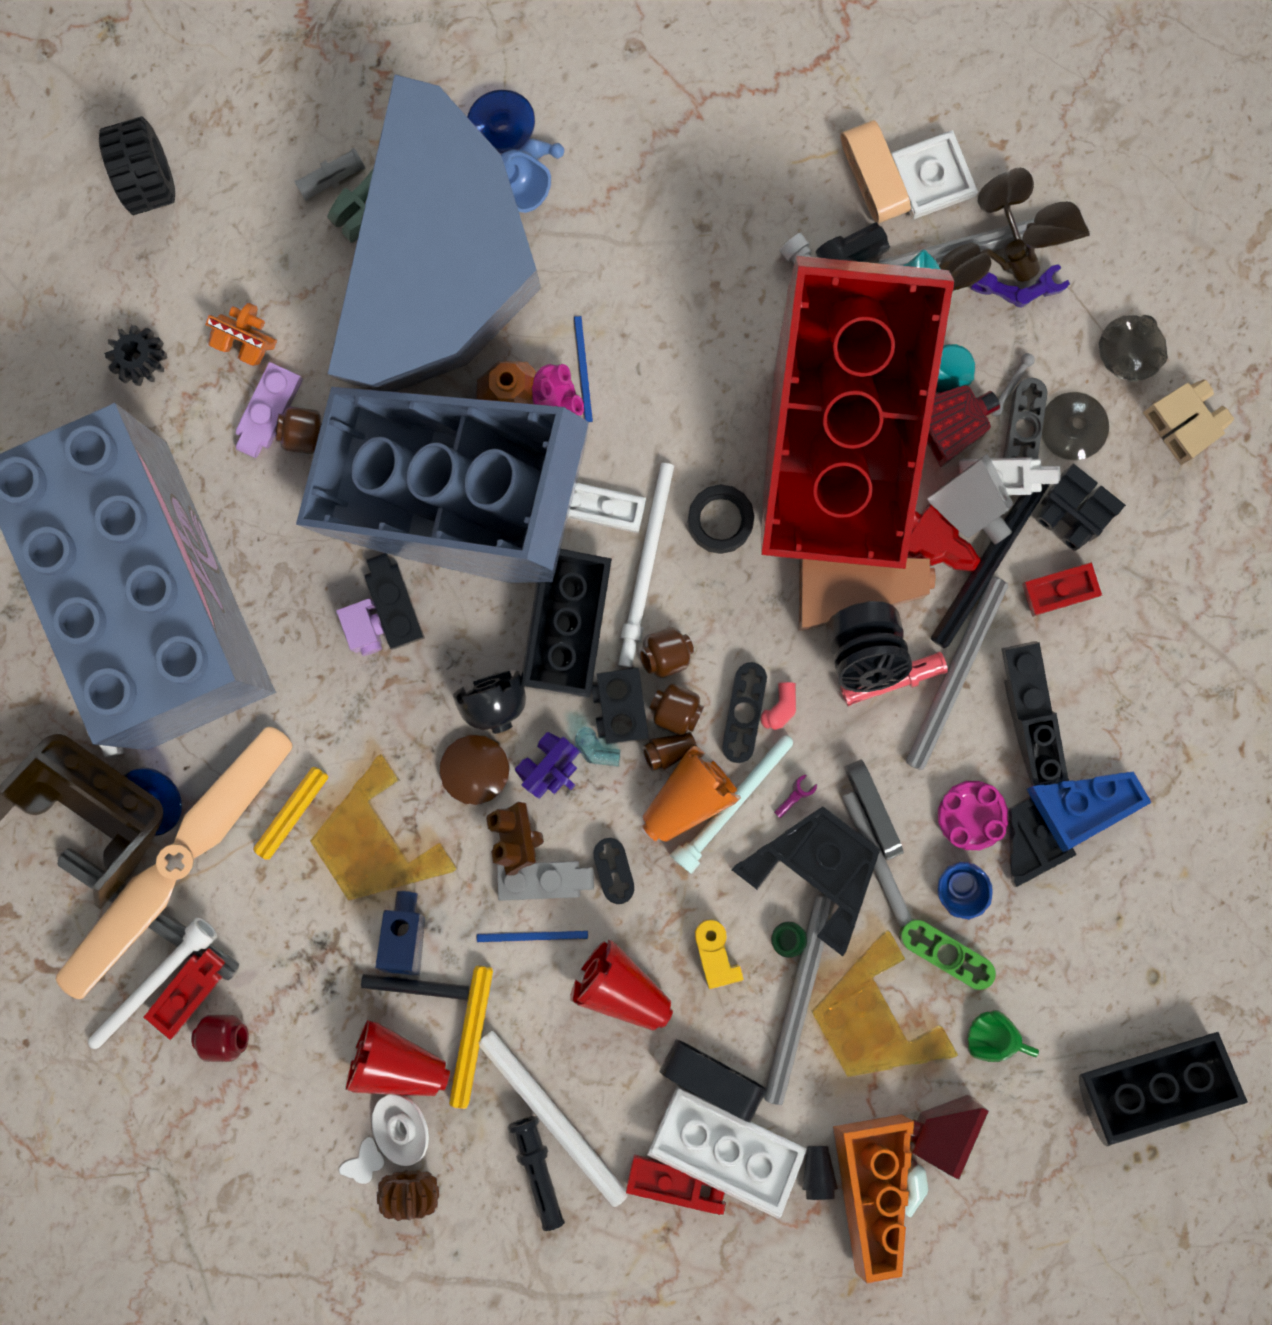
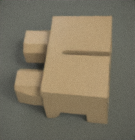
(1183, 405)

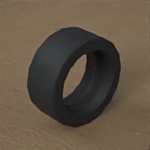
(726, 493)

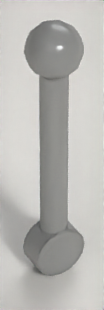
(1026, 361)

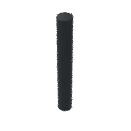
(415, 987)

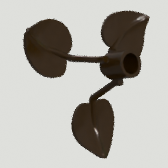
(1051, 227)

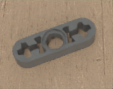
(1020, 402)
(874, 809)

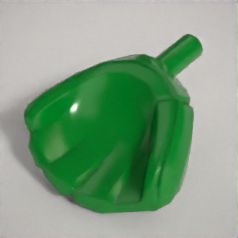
(996, 1038)

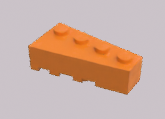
(874, 1184)

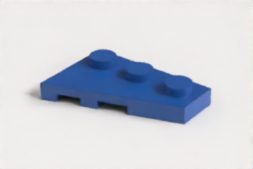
(1087, 806)

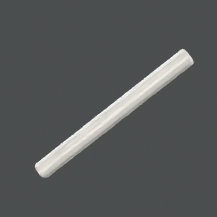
(553, 1119)

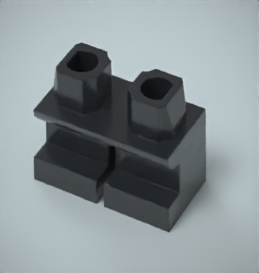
(1091, 516)

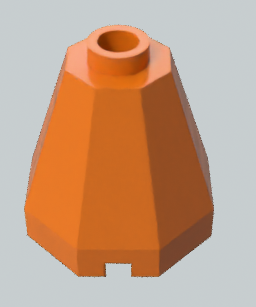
(507, 382)

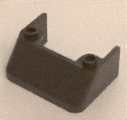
(94, 791)

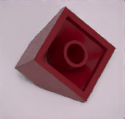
(948, 1134)

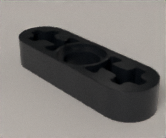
(757, 688)

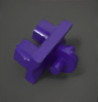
(552, 770)

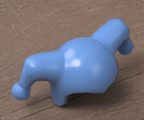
(529, 176)

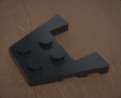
(828, 858)

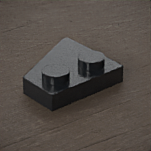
(1031, 844)

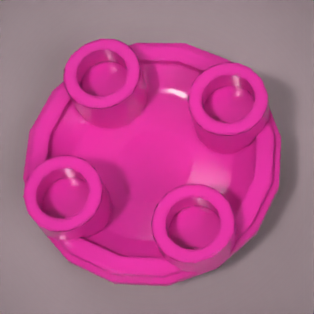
(554, 388)
(973, 815)

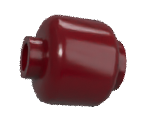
(220, 1038)

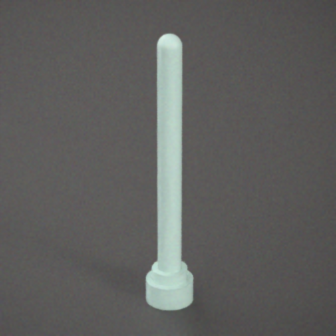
(689, 853)

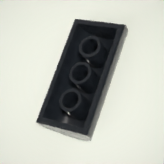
(566, 626)
(1160, 1089)

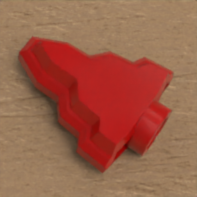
(940, 542)

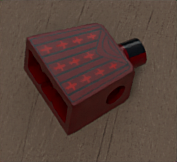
(959, 421)

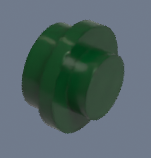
(789, 939)

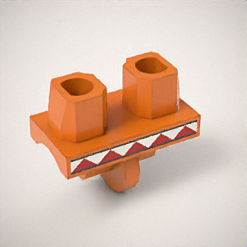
(226, 330)

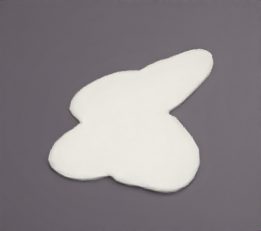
(363, 1167)

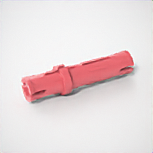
(921, 670)

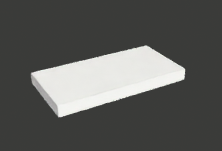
(727, 1152)

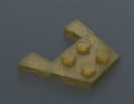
(361, 848)
(862, 1025)

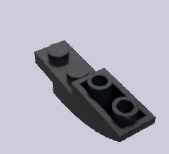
(1032, 714)

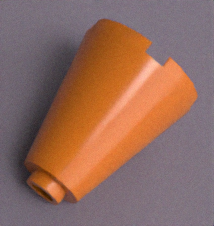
(689, 797)

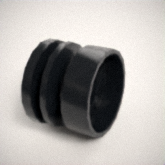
(868, 646)

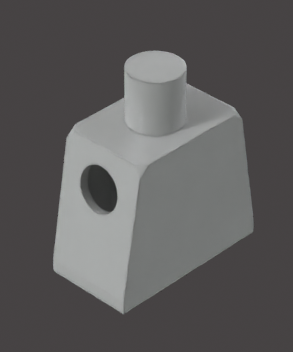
(975, 501)

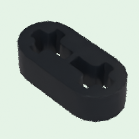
(605, 873)

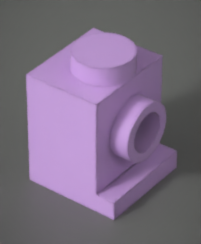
(361, 627)

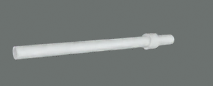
(633, 631)

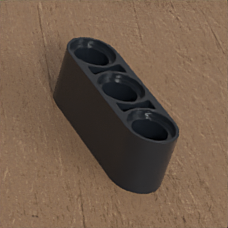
(713, 1080)

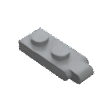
(545, 881)

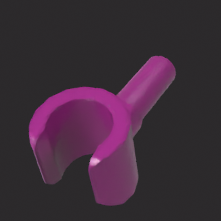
(794, 797)

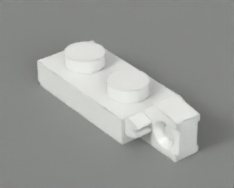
(1020, 475)

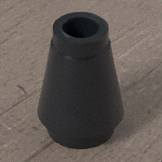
(819, 1174)

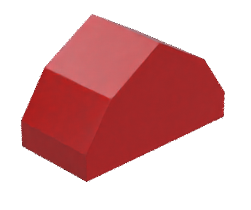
(852, 409)

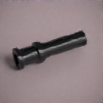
(532, 1156)

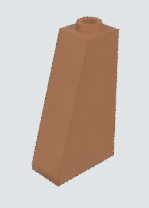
(834, 586)

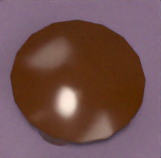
(474, 769)

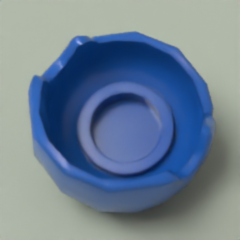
(965, 890)

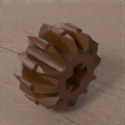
(407, 1195)

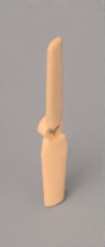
(150, 890)

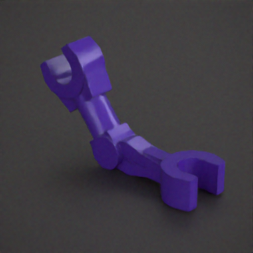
(1021, 297)

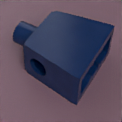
(401, 953)

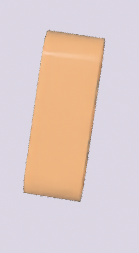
(875, 171)

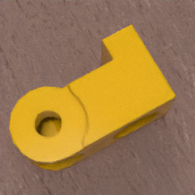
(710, 940)

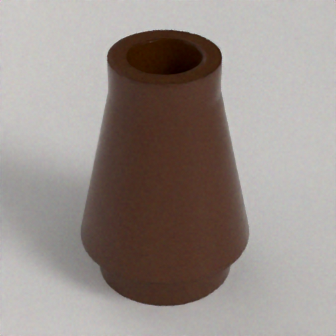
(667, 750)

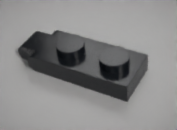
(393, 602)

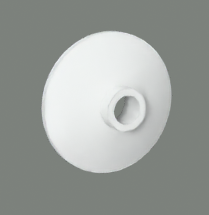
(400, 1129)

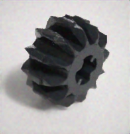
(126, 346)

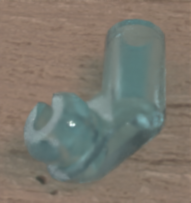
(593, 750)

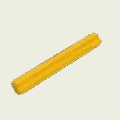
(471, 1037)

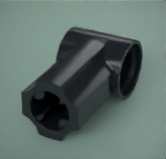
(858, 247)

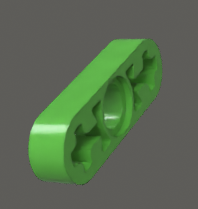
(974, 959)

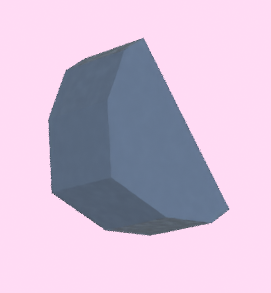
(435, 250)
(446, 480)

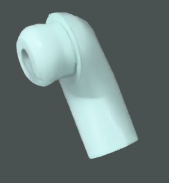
(917, 1187)

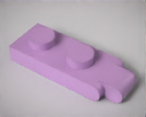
(260, 418)

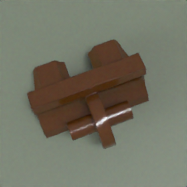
(516, 836)

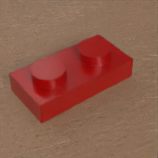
(1062, 589)

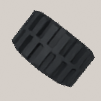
(137, 165)

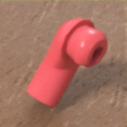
(783, 710)

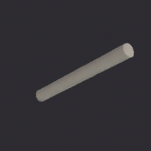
(881, 867)

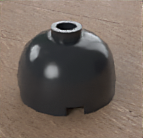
(492, 702)

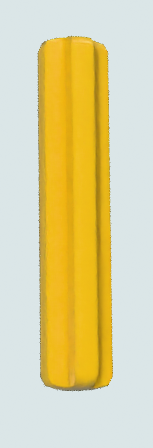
(290, 813)

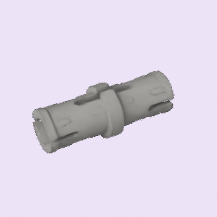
(330, 174)

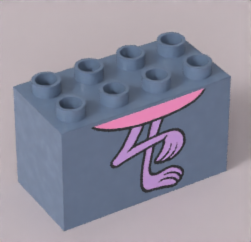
(126, 582)

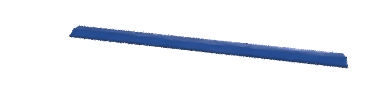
(583, 368)
(532, 936)

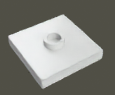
(934, 174)

